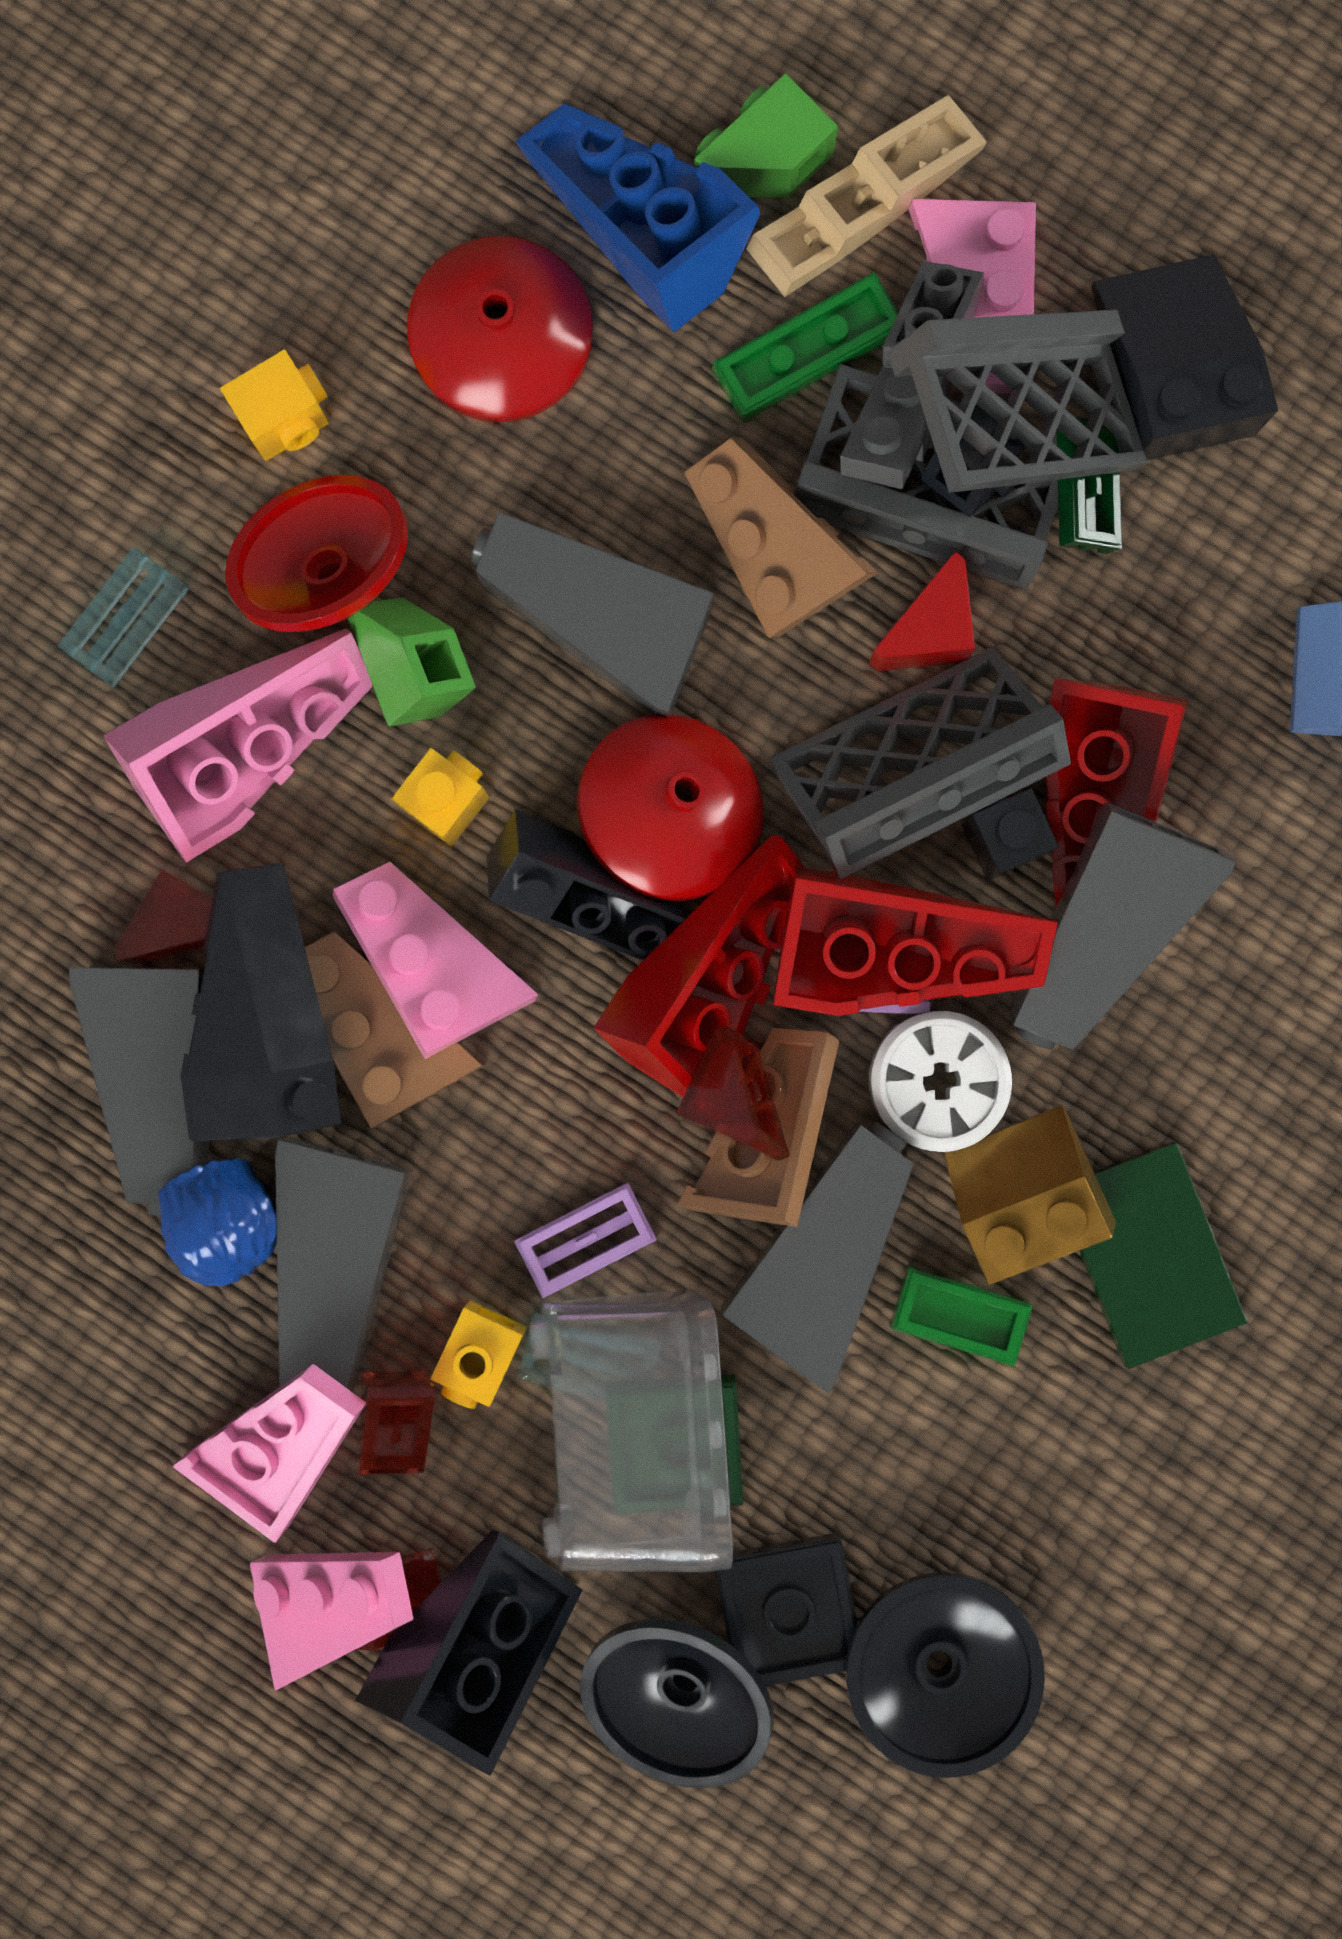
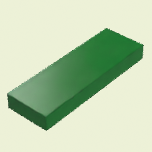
(806, 347)

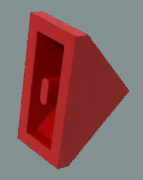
(935, 626)

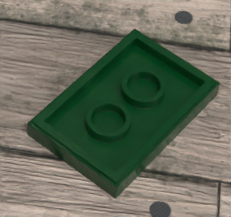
(1162, 1268)

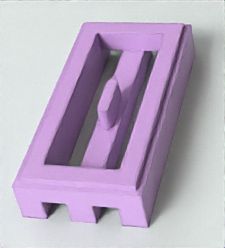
(537, 1264)

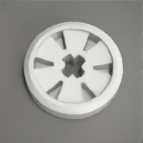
(969, 1107)

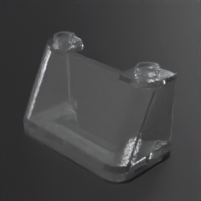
(636, 1433)

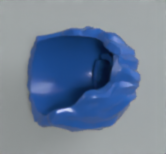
(218, 1222)

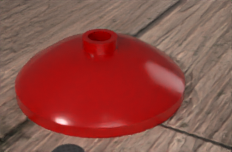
(505, 364)
(317, 553)
(645, 830)

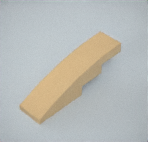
(866, 195)

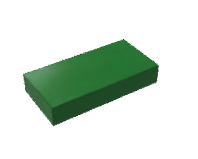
(961, 1315)

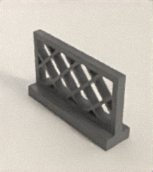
(1013, 351)
(920, 524)
(939, 788)

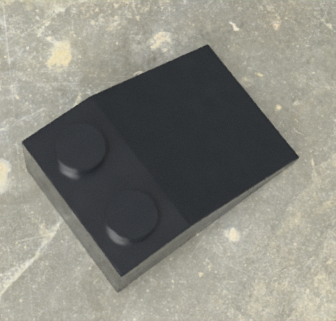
(1187, 357)
(473, 1652)

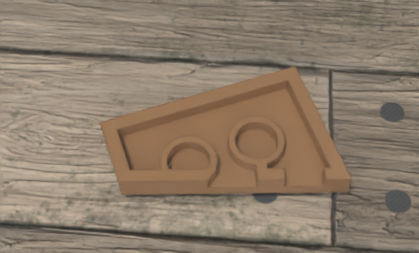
(774, 543)
(371, 1038)
(754, 1185)

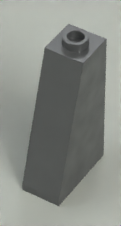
(600, 608)
(1114, 918)
(136, 1045)
(332, 1253)
(815, 1277)

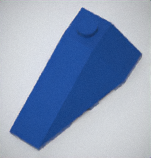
(654, 217)

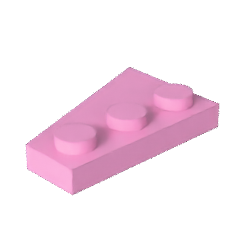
(985, 239)
(427, 961)
(275, 1450)
(326, 1606)

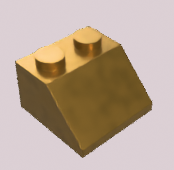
(1028, 1195)

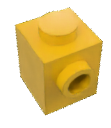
(278, 405)
(443, 794)
(477, 1355)

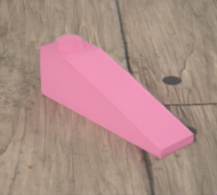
(225, 743)

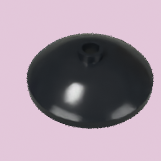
(677, 1703)
(952, 1716)

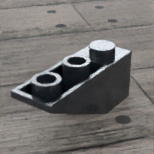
(559, 881)

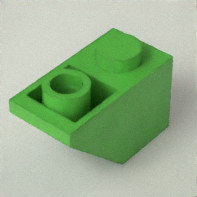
(773, 142)
(411, 660)

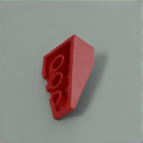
(1118, 755)
(890, 944)
(703, 972)

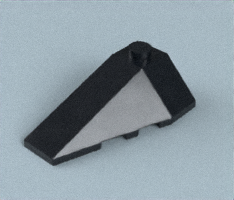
(258, 1032)

